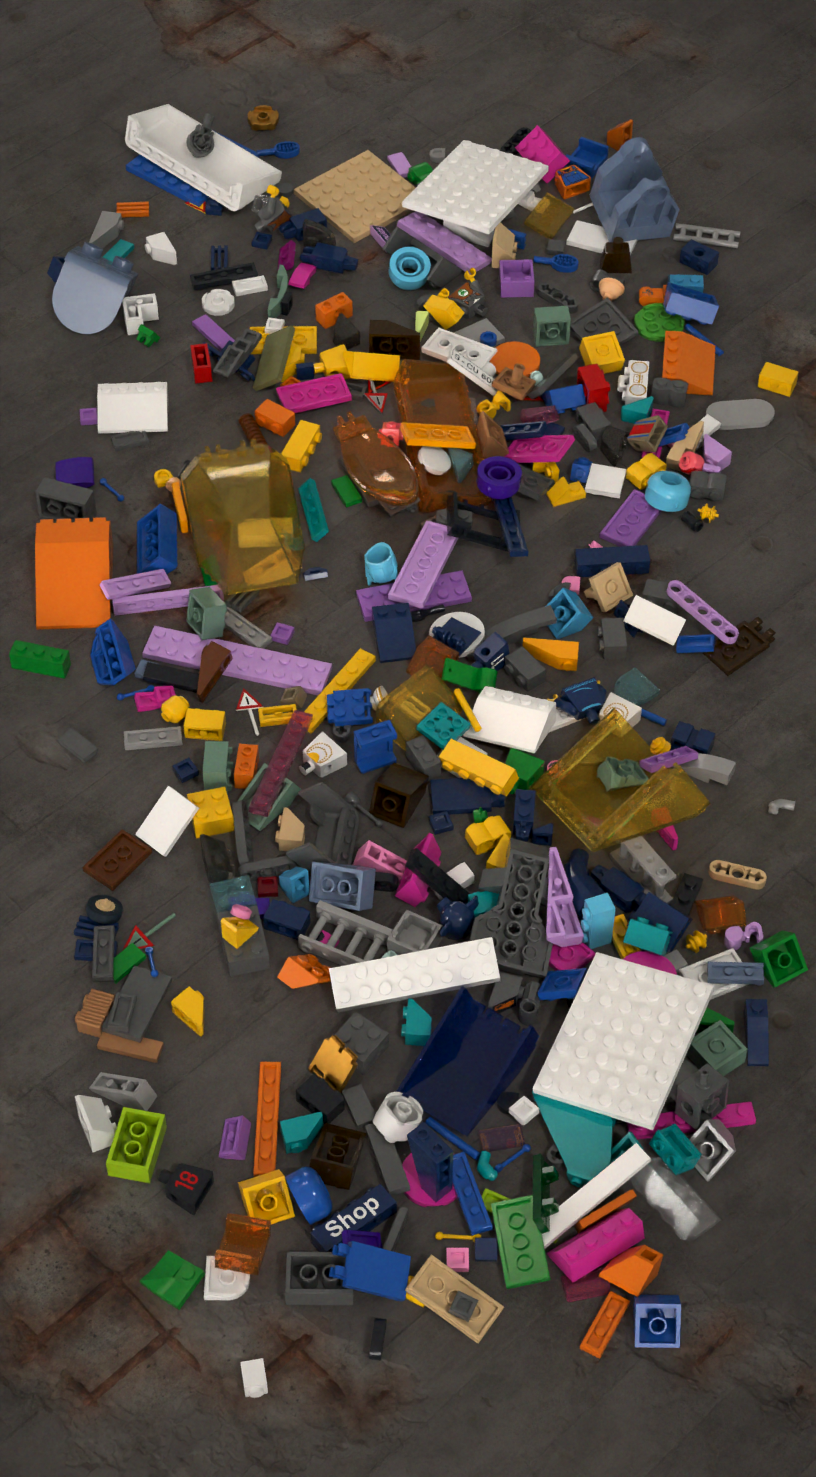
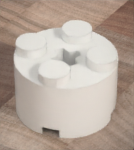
(398, 1117)

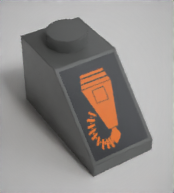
(506, 993)

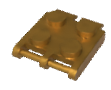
(334, 1062)

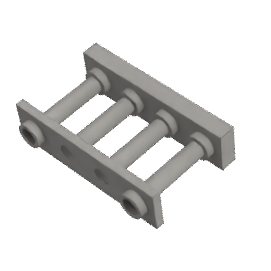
(644, 866)
(344, 921)

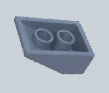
(342, 885)

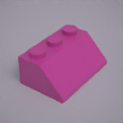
(411, 887)

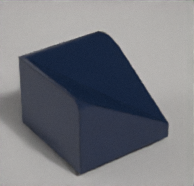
(543, 835)

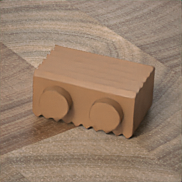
(94, 1012)

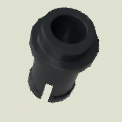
(695, 523)

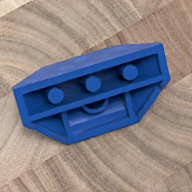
(111, 654)

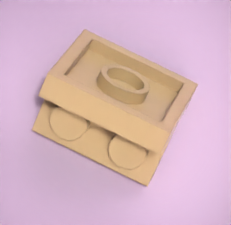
(609, 587)

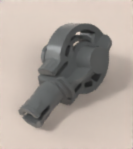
(200, 137)

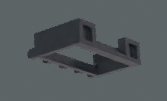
(462, 529)

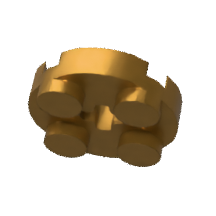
(258, 123)

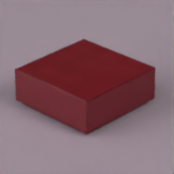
(268, 886)

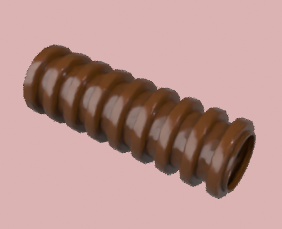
(251, 429)

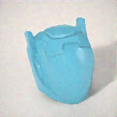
(380, 564)

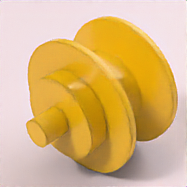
(707, 512)
(660, 745)
(696, 941)

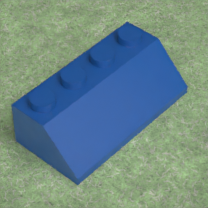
(157, 540)

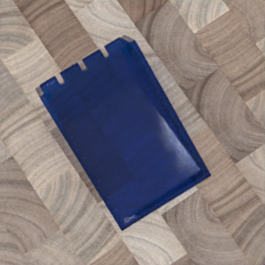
(467, 1063)

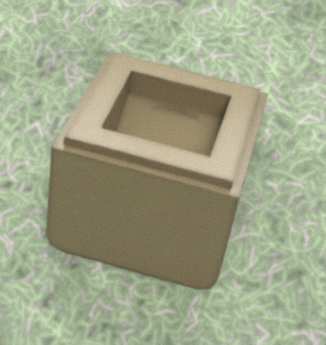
(294, 695)

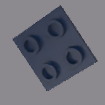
(456, 635)

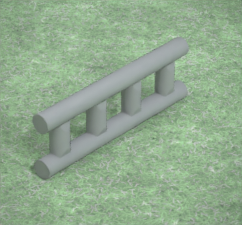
(708, 230)

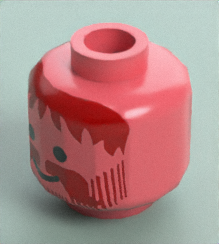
(690, 462)

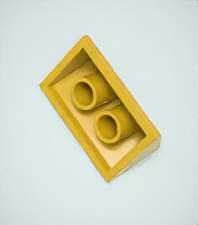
(372, 365)

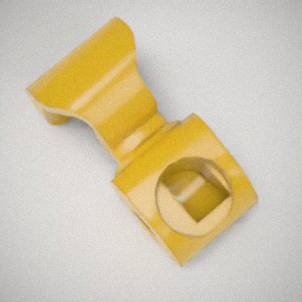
(491, 407)

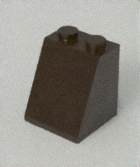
(397, 794)

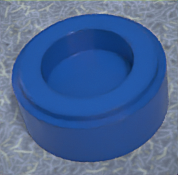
(488, 338)

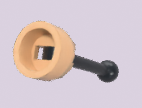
(176, 479)

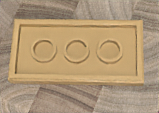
(436, 1288)

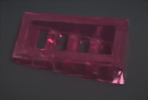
(535, 414)

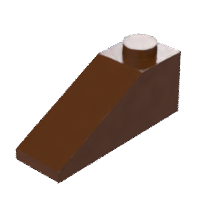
(213, 664)

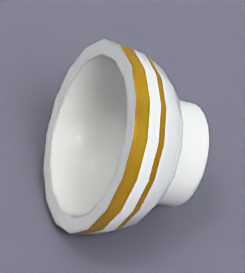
(378, 695)

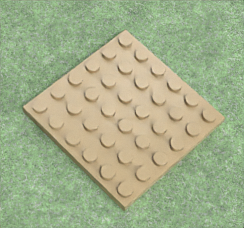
(358, 195)

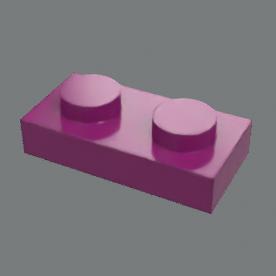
(287, 255)

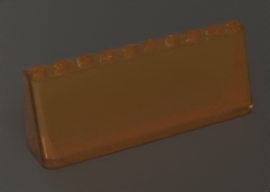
(438, 395)

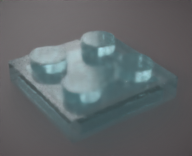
(232, 892)

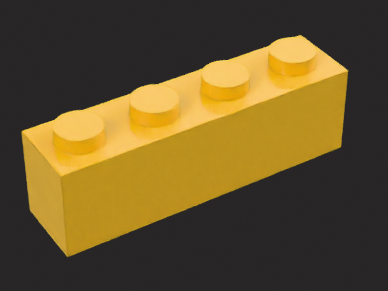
(478, 767)

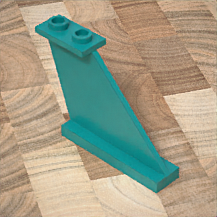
(580, 1137)

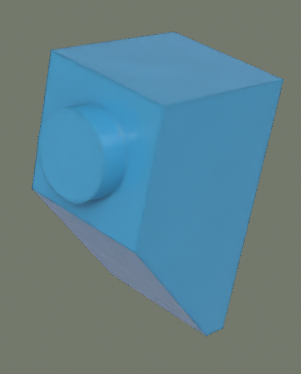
(295, 883)

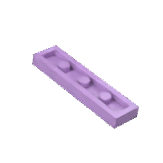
(135, 584)

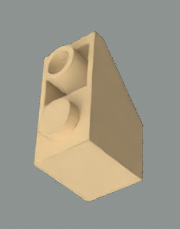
(291, 831)

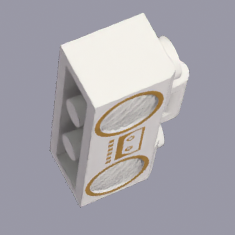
(637, 380)

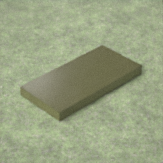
(274, 358)

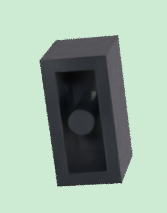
(319, 1097)

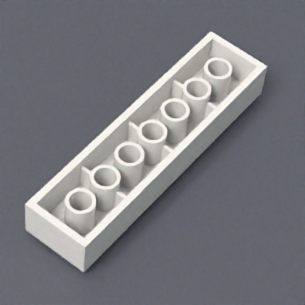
(414, 974)

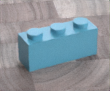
(598, 920)

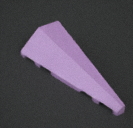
(562, 921)

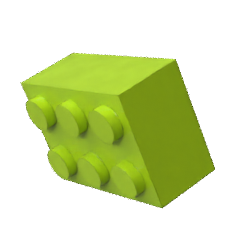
(136, 1145)

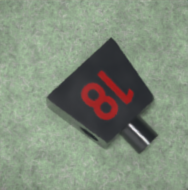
(187, 1186)

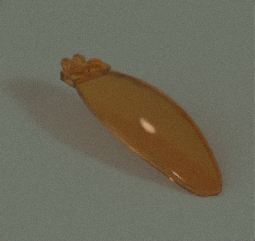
(376, 462)

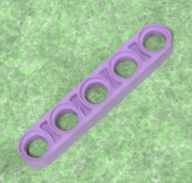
(706, 619)

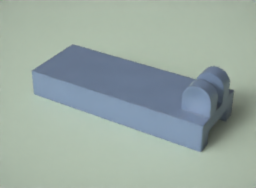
(735, 973)

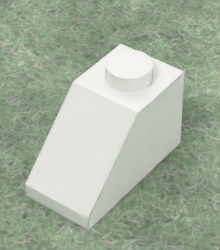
(161, 248)

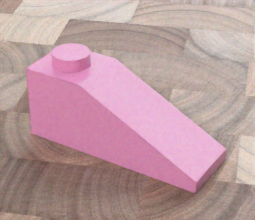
(382, 860)

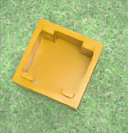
(602, 350)

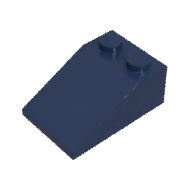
(393, 632)

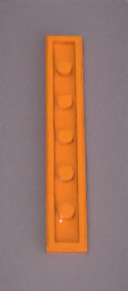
(267, 1118)

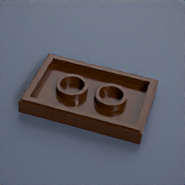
(117, 860)

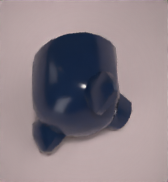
(456, 917)

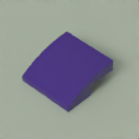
(76, 471)

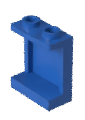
(588, 156)
(374, 746)

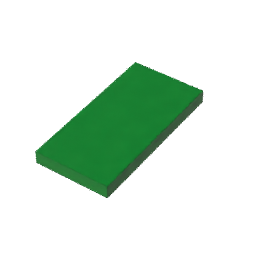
(520, 1242)

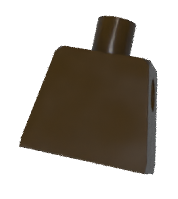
(616, 257)

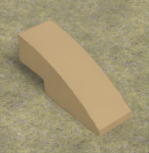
(688, 444)

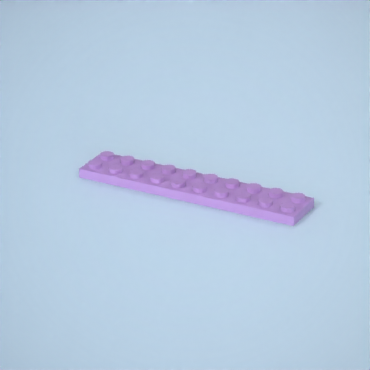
(247, 662)

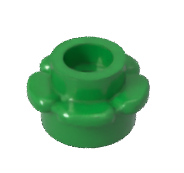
(480, 815)

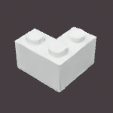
(139, 309)

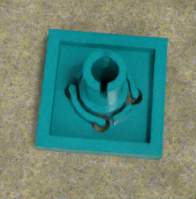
(440, 730)

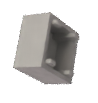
(414, 934)

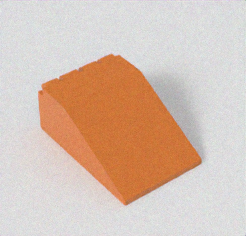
(69, 571)

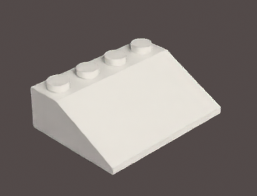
(132, 407)
(512, 719)

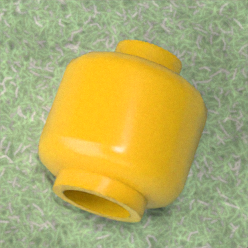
(174, 709)

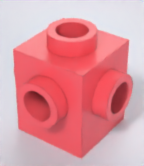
(393, 429)

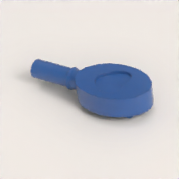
(282, 150)
(560, 262)

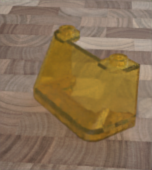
(413, 702)

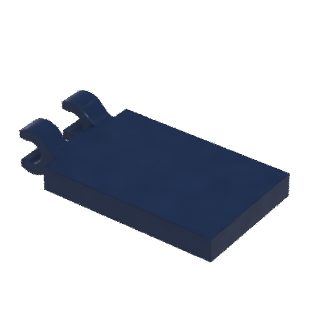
(462, 796)

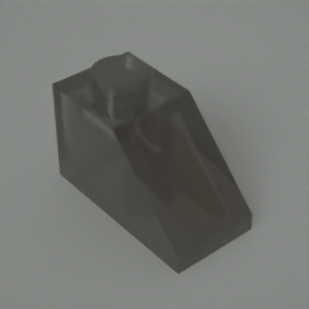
(345, 333)

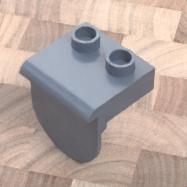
(91, 289)

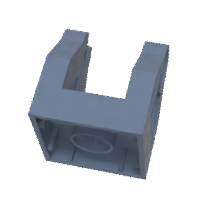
(633, 195)

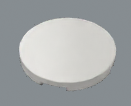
(467, 619)

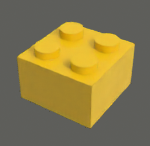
(213, 813)

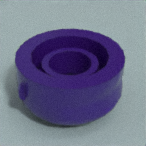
(498, 477)

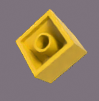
(267, 1197)

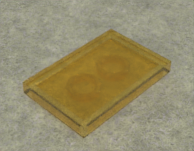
(549, 216)

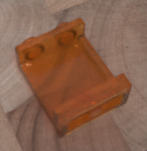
(243, 1244)

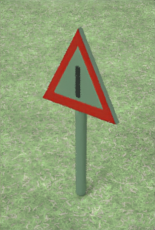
(140, 939)

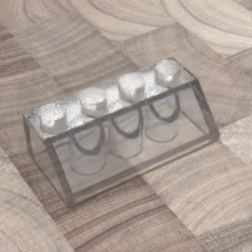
(674, 1200)

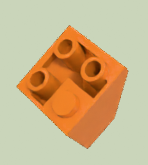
(304, 971)
(633, 1269)

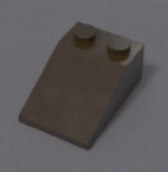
(393, 339)
(337, 1155)

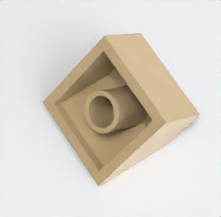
(503, 245)

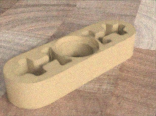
(749, 883)

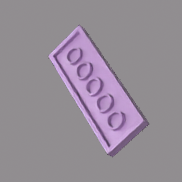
(444, 242)
(423, 565)

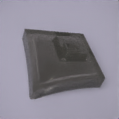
(315, 232)

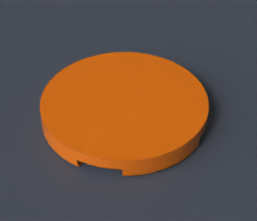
(516, 352)

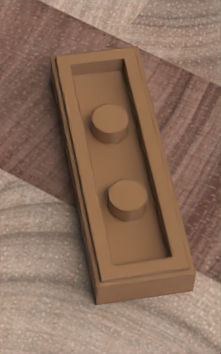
(146, 1050)

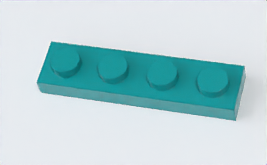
(313, 510)

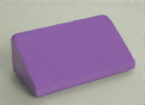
(235, 1138)

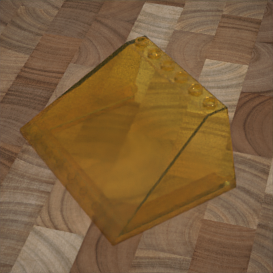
(623, 814)

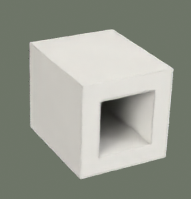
(254, 1378)

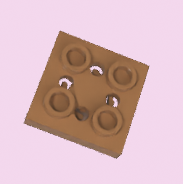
(514, 382)

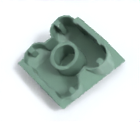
(620, 774)

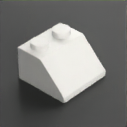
(95, 1122)

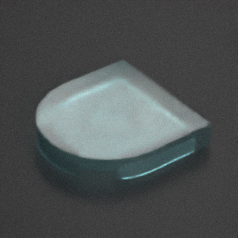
(635, 687)

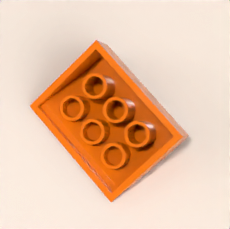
(689, 361)

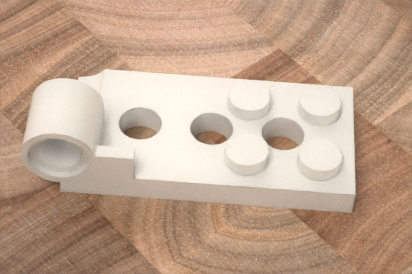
(436, 348)

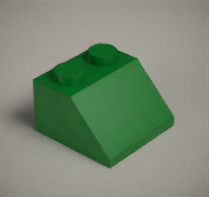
(780, 957)

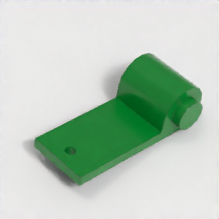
(468, 676)

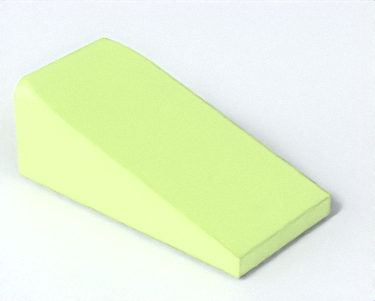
(422, 322)

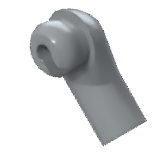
(782, 804)

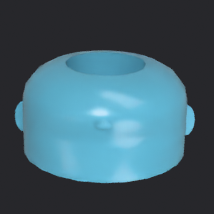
(409, 258)
(668, 491)

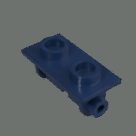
(620, 612)

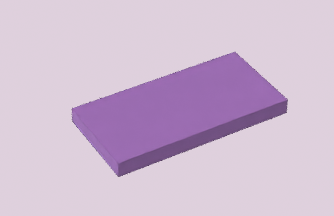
(630, 521)

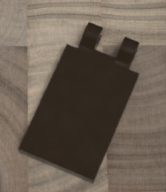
(747, 646)

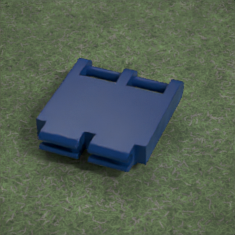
(348, 707)

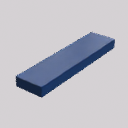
(469, 1196)

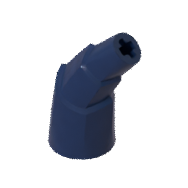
(580, 882)

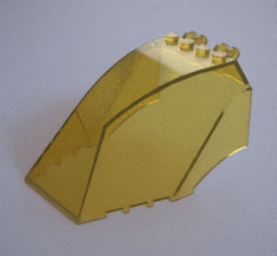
(244, 517)

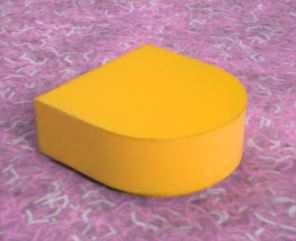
(161, 477)

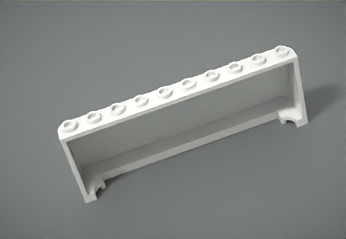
(225, 174)

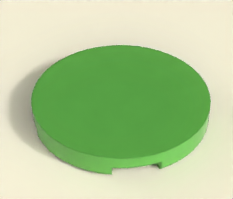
(654, 321)

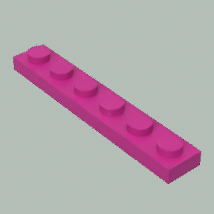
(732, 1116)

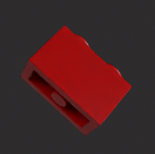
(201, 363)

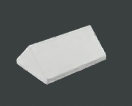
(654, 620)

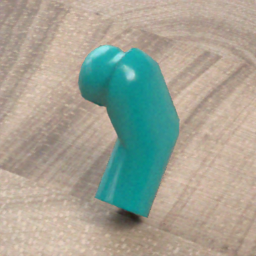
(485, 1168)

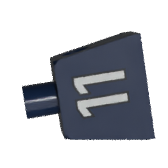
(491, 653)

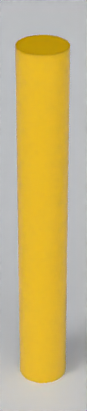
(467, 710)

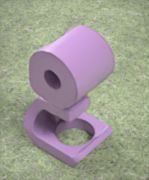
(735, 936)

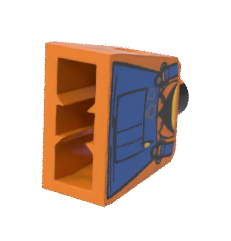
(572, 181)

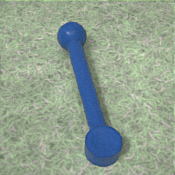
(103, 482)
(120, 696)
(149, 951)
(526, 1148)

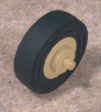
(104, 909)

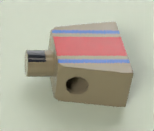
(647, 434)

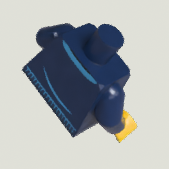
(582, 700)

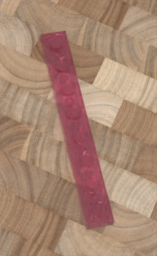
(280, 763)

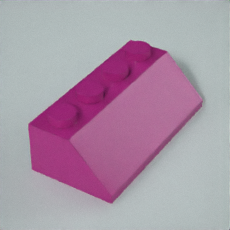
(598, 1244)

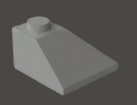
(715, 1145)

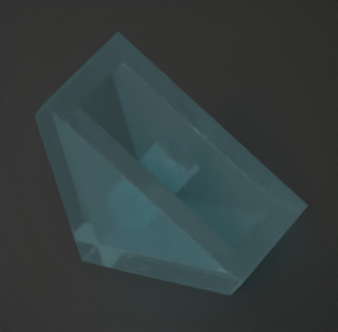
(461, 462)

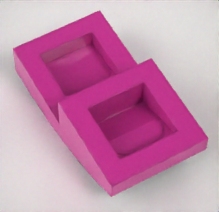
(301, 275)
(153, 700)

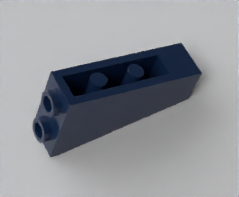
(432, 1161)

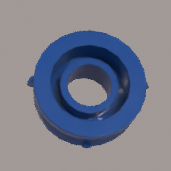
(310, 1194)

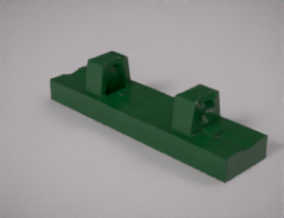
(542, 1203)

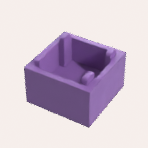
(516, 278)

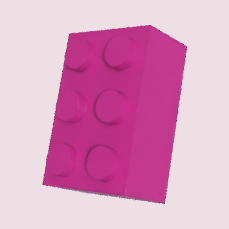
(541, 148)

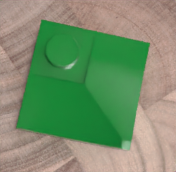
(173, 1279)

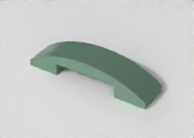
(274, 307)

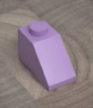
(715, 453)

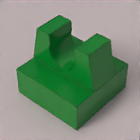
(149, 335)

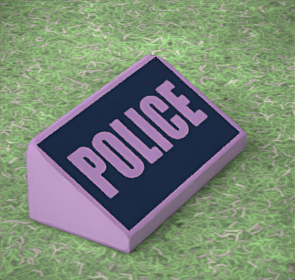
(380, 234)

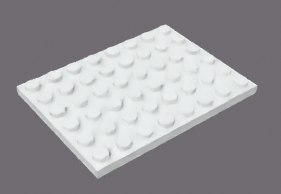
(475, 186)
(624, 1040)

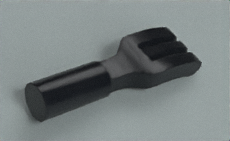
(421, 614)

